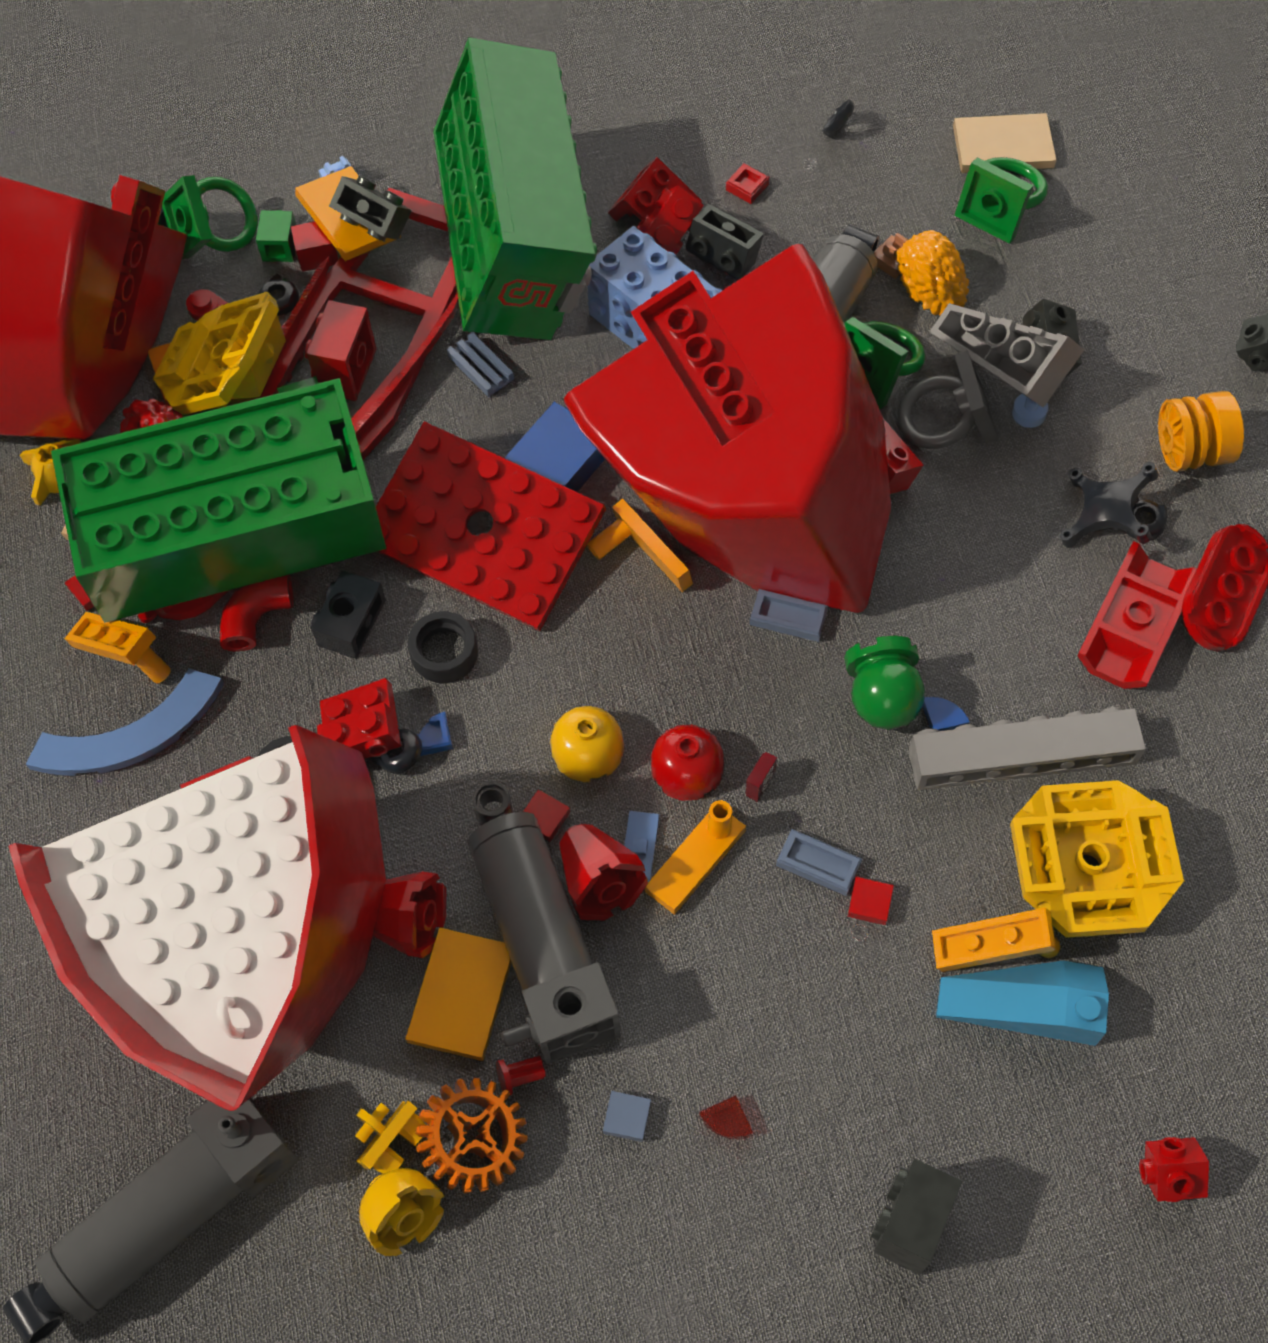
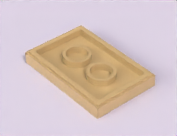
(1010, 136)

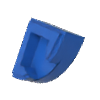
(943, 714)
(435, 735)

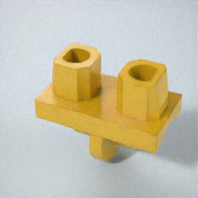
(378, 1153)

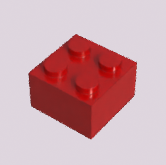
(342, 347)

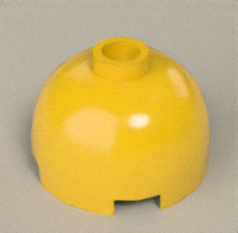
(587, 743)
(398, 1209)

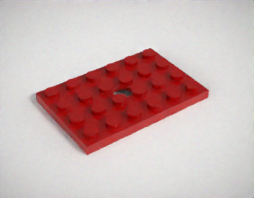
(533, 537)

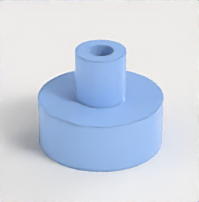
(1028, 413)

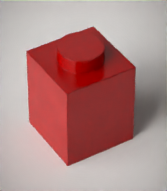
(312, 246)

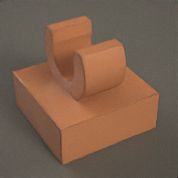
(887, 254)

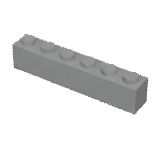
(1026, 748)

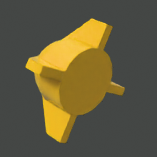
(43, 468)

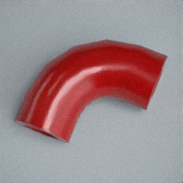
(247, 607)

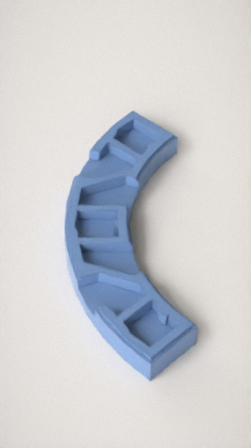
(133, 742)

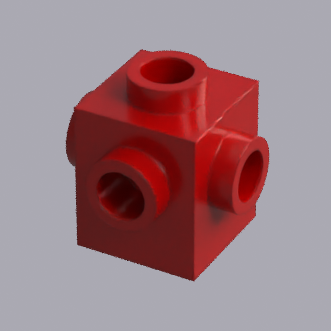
(1175, 1169)

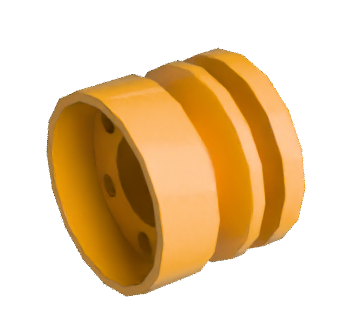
(1200, 430)

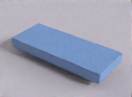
(642, 836)

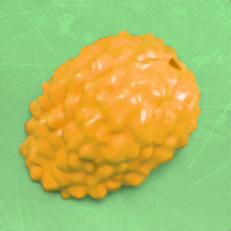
(933, 271)

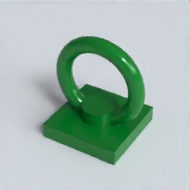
(998, 199)
(189, 215)
(883, 358)

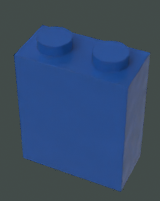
(557, 449)

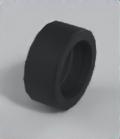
(443, 622)

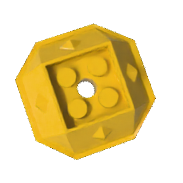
(222, 356)
(1116, 827)

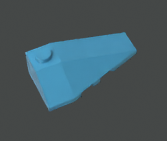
(1039, 999)

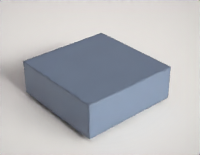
(627, 1116)

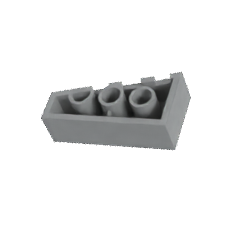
(1015, 353)

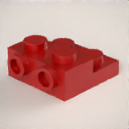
(362, 719)

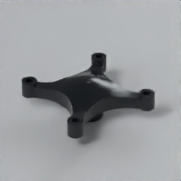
(1109, 505)

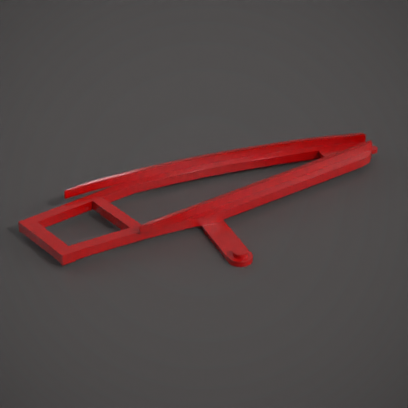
(386, 402)

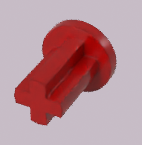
(519, 1073)

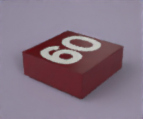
(760, 776)

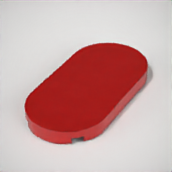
(1227, 587)

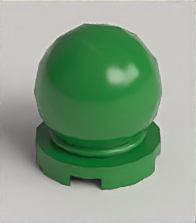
(886, 684)

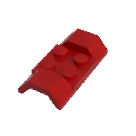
(1135, 620)

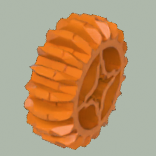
(485, 1147)

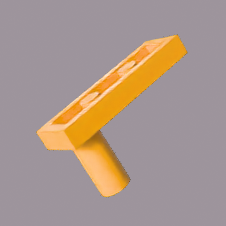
(630, 524)
(119, 642)
(696, 857)
(995, 940)

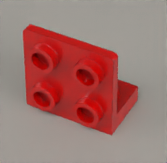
(645, 189)

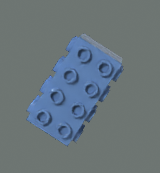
(628, 276)

